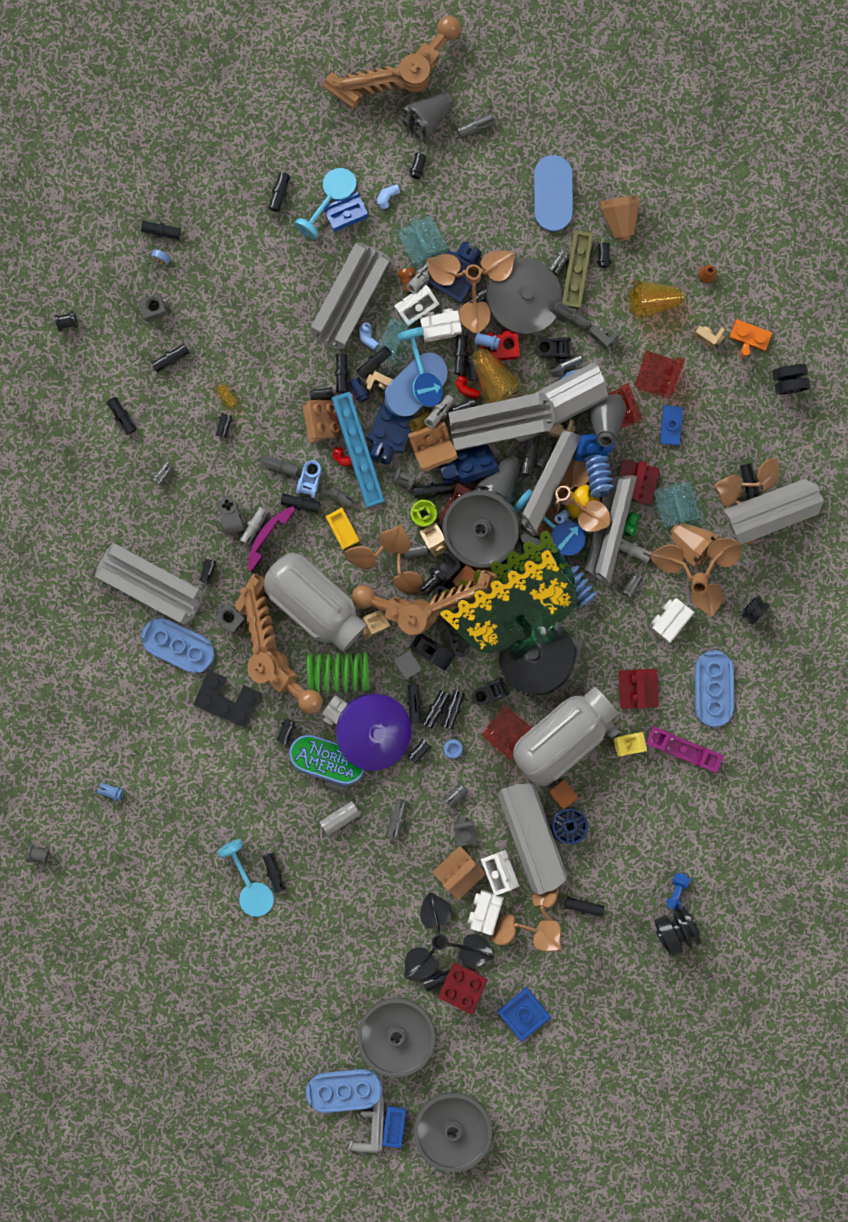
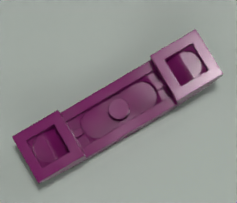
(283, 517)
(684, 749)

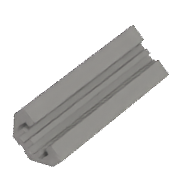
(349, 296)
(574, 394)
(501, 421)
(549, 482)
(774, 510)
(607, 541)
(149, 584)
(532, 837)

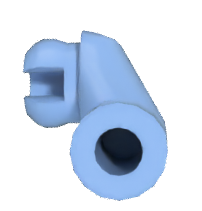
(385, 195)
(366, 336)
(562, 516)

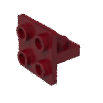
(645, 480)
(638, 688)
(463, 988)

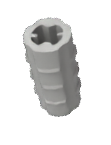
(340, 818)

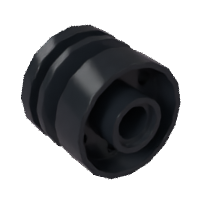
(677, 931)

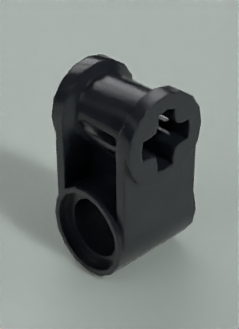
(557, 348)
(491, 692)

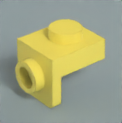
(630, 744)

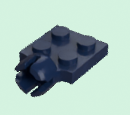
(460, 287)
(388, 434)
(469, 465)

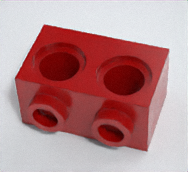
(504, 354)

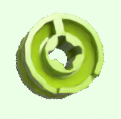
(427, 520)

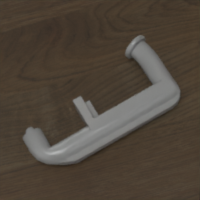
(377, 1130)

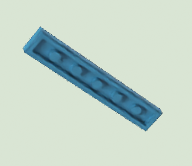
(357, 449)

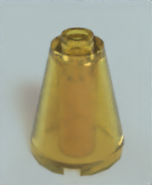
(653, 298)
(493, 376)

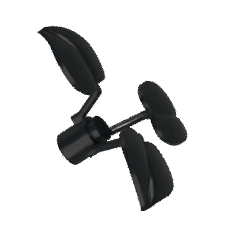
(434, 913)

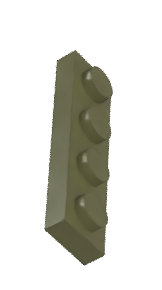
(577, 269)

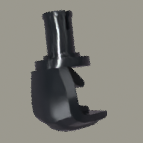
(440, 577)

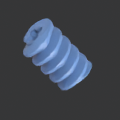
(598, 475)
(582, 590)

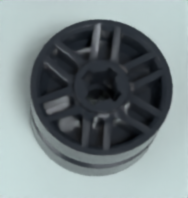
(791, 379)

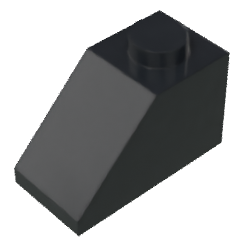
(432, 651)

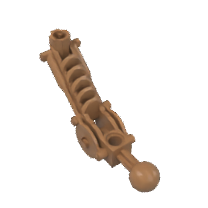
(411, 74)
(420, 614)
(267, 663)

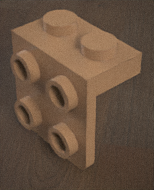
(432, 446)

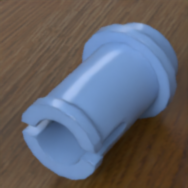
(487, 341)
(110, 791)

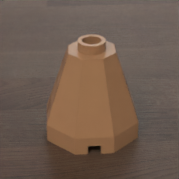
(620, 215)
(693, 542)

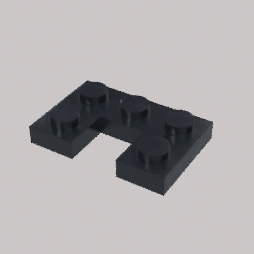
(236, 712)

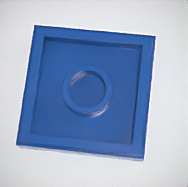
(524, 1014)

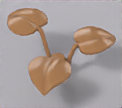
(446, 267)
(730, 487)
(594, 515)
(394, 541)
(704, 596)
(548, 932)

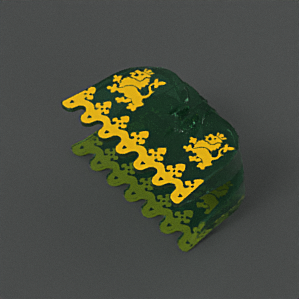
(528, 591)

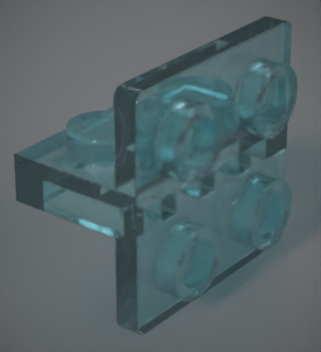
(421, 239)
(676, 504)

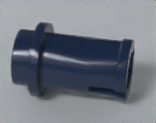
(359, 389)

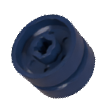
(571, 835)

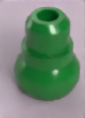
(631, 524)

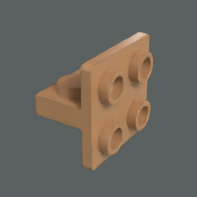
(321, 420)
(459, 873)

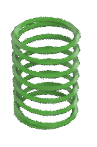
(364, 671)

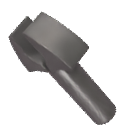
(557, 368)

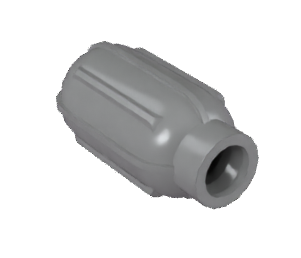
(313, 601)
(564, 737)

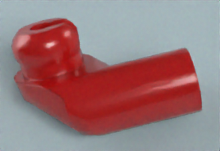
(464, 389)
(340, 458)

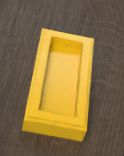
(342, 529)

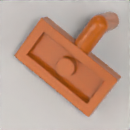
(749, 336)

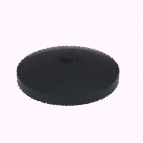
(540, 661)

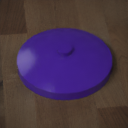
(373, 731)

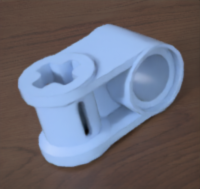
(309, 480)

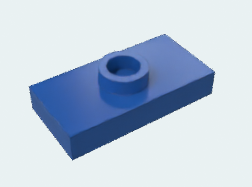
(671, 425)
(394, 1126)

